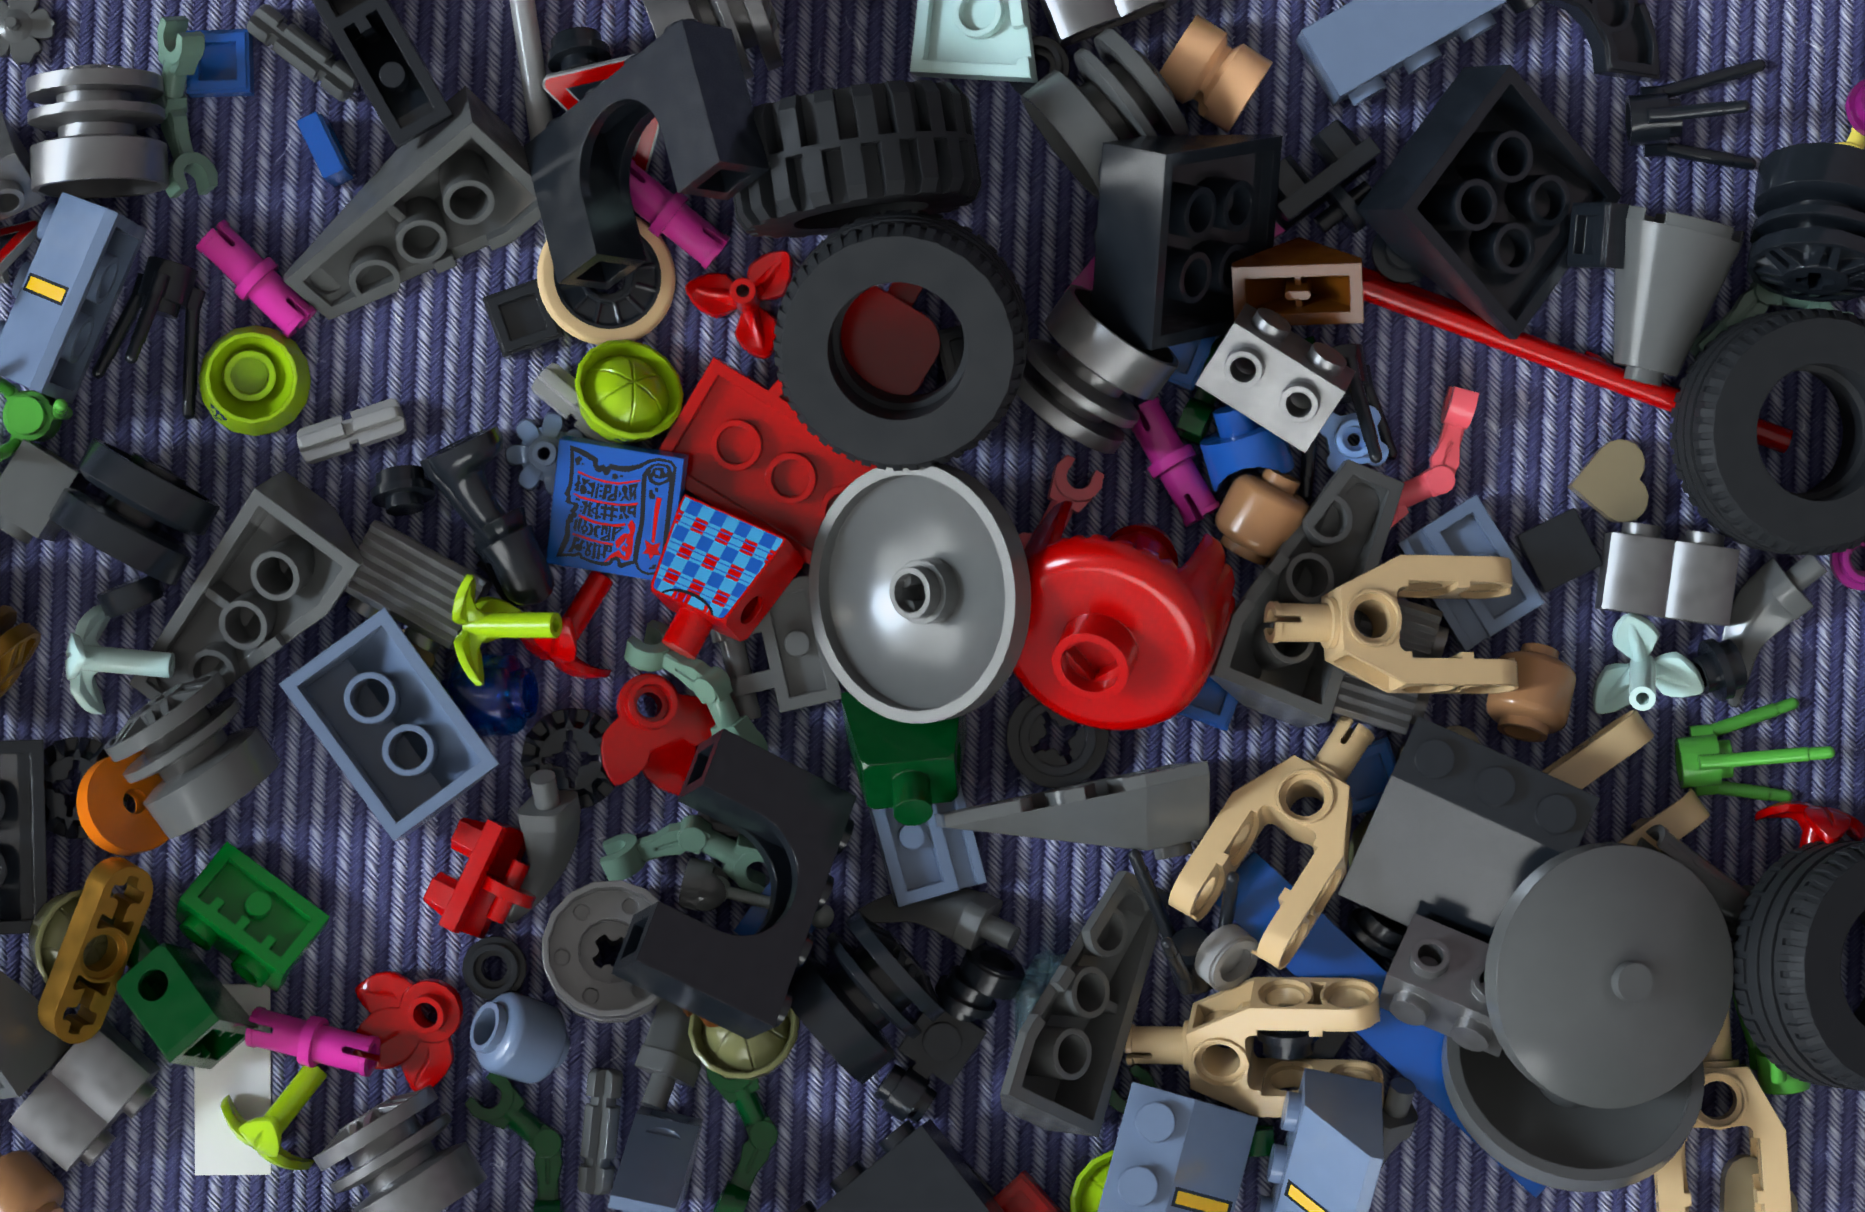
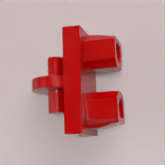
(488, 882)

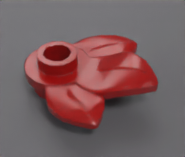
(658, 744)
(405, 1034)

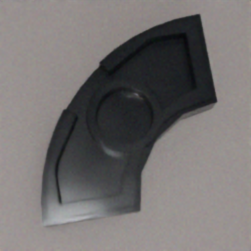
(1619, 36)

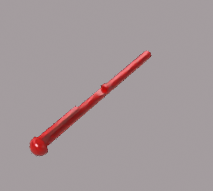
(1589, 367)

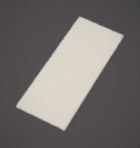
(247, 1079)

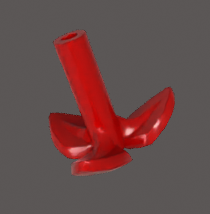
(720, 295)
(574, 621)
(1816, 822)

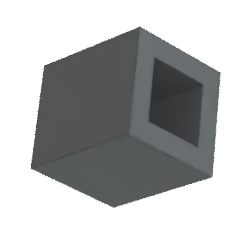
(32, 488)

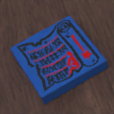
(613, 506)

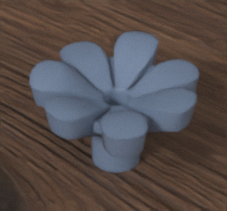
(529, 451)

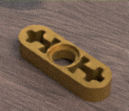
(84, 926)

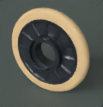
(618, 315)

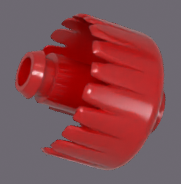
(1117, 626)

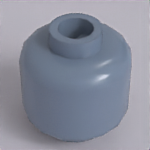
(519, 1037)

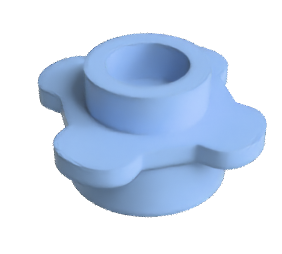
(1336, 433)

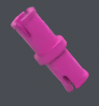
(674, 218)
(256, 278)
(1173, 463)
(312, 1041)

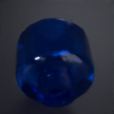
(503, 701)

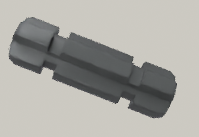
(303, 52)
(600, 1131)

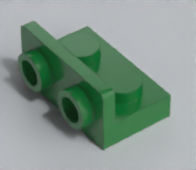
(249, 918)

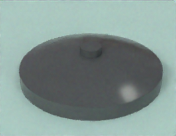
(919, 593)
(1609, 975)
(1560, 1140)

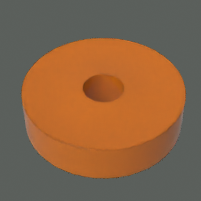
(105, 816)

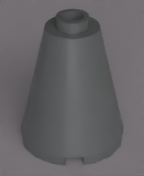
(1667, 289)

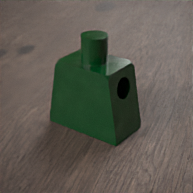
(904, 762)
(181, 1003)

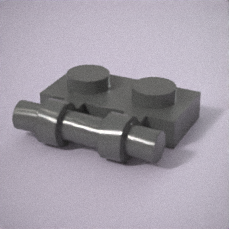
(793, 654)

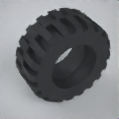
(859, 155)

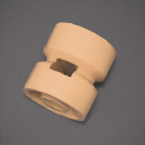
(1214, 73)

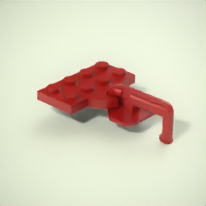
(754, 451)

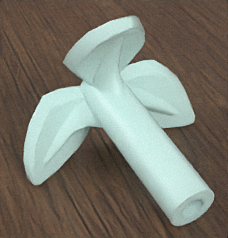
(88, 658)
(1637, 681)

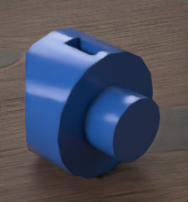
(1242, 445)

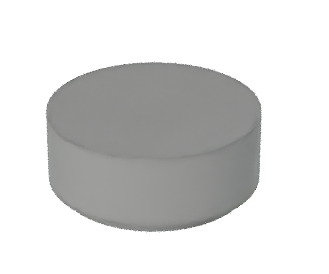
(1226, 957)

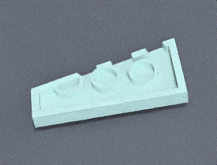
(973, 40)

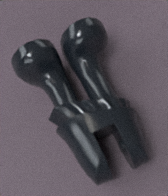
(502, 539)

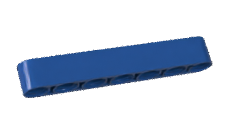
(1332, 954)

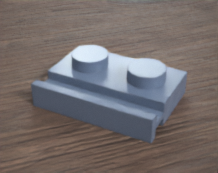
(1472, 532)
(926, 858)

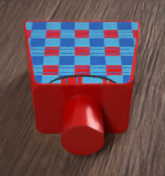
(719, 575)

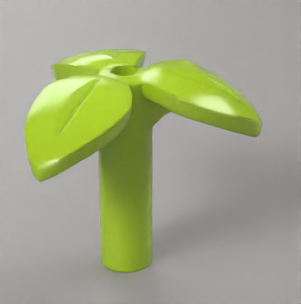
(490, 620)
(266, 1132)

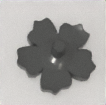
(19, 25)

